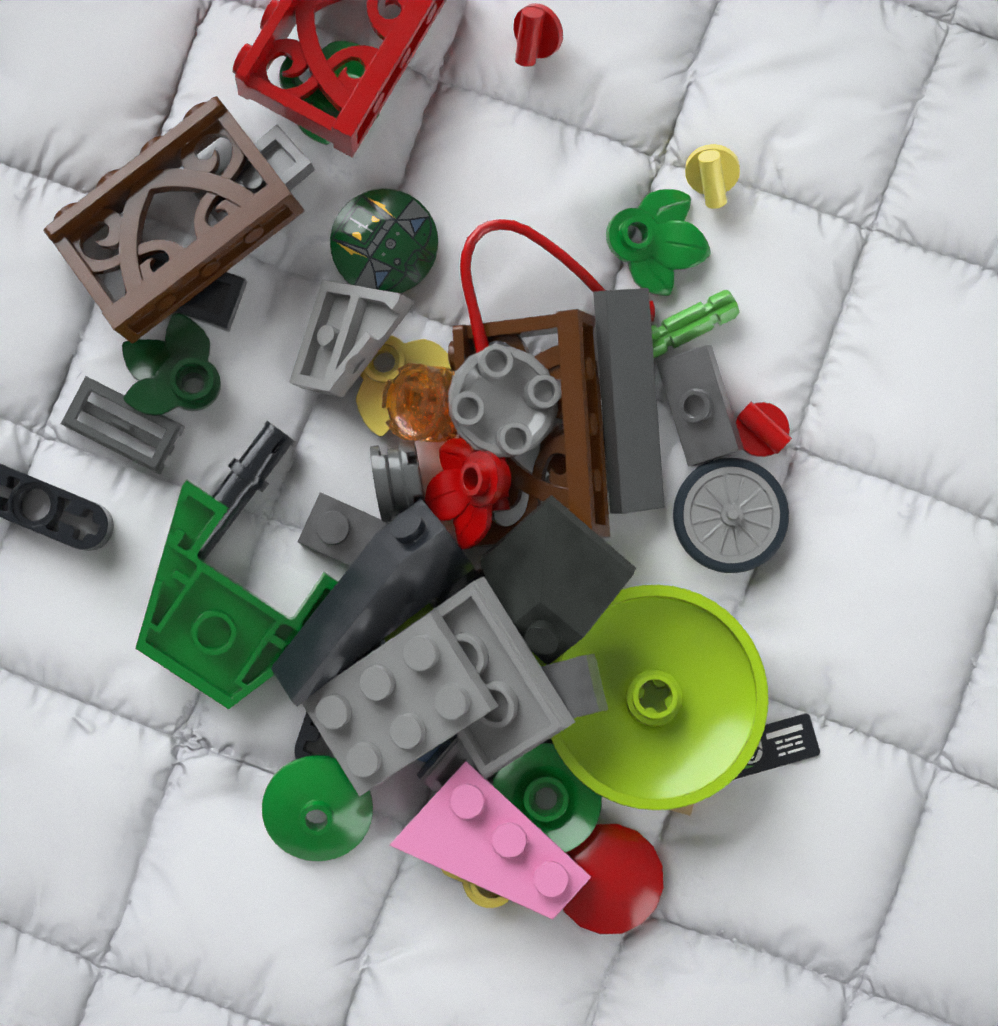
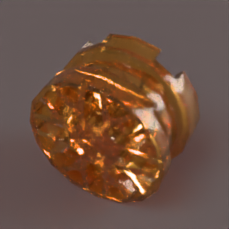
(420, 403)

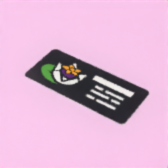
(783, 744)

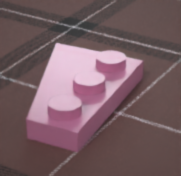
(492, 844)

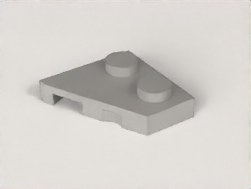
(345, 335)

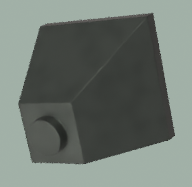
(554, 578)

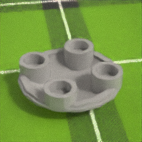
(503, 401)

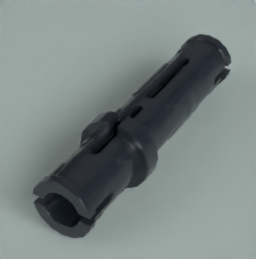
(247, 477)

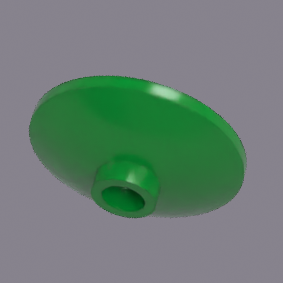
(312, 785)
(576, 805)

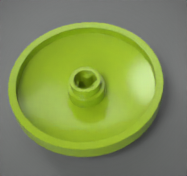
(679, 699)

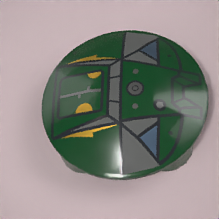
(384, 241)

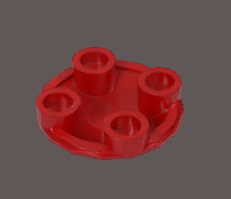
(622, 883)

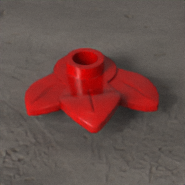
(467, 489)

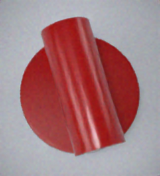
(536, 33)
(763, 429)

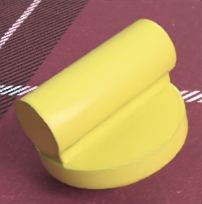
(712, 172)

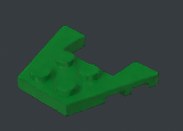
(208, 623)

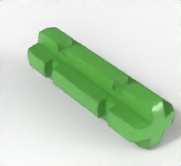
(694, 322)

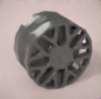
(396, 478)

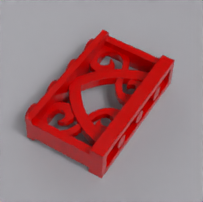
(355, 99)

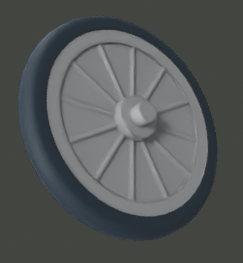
(731, 515)

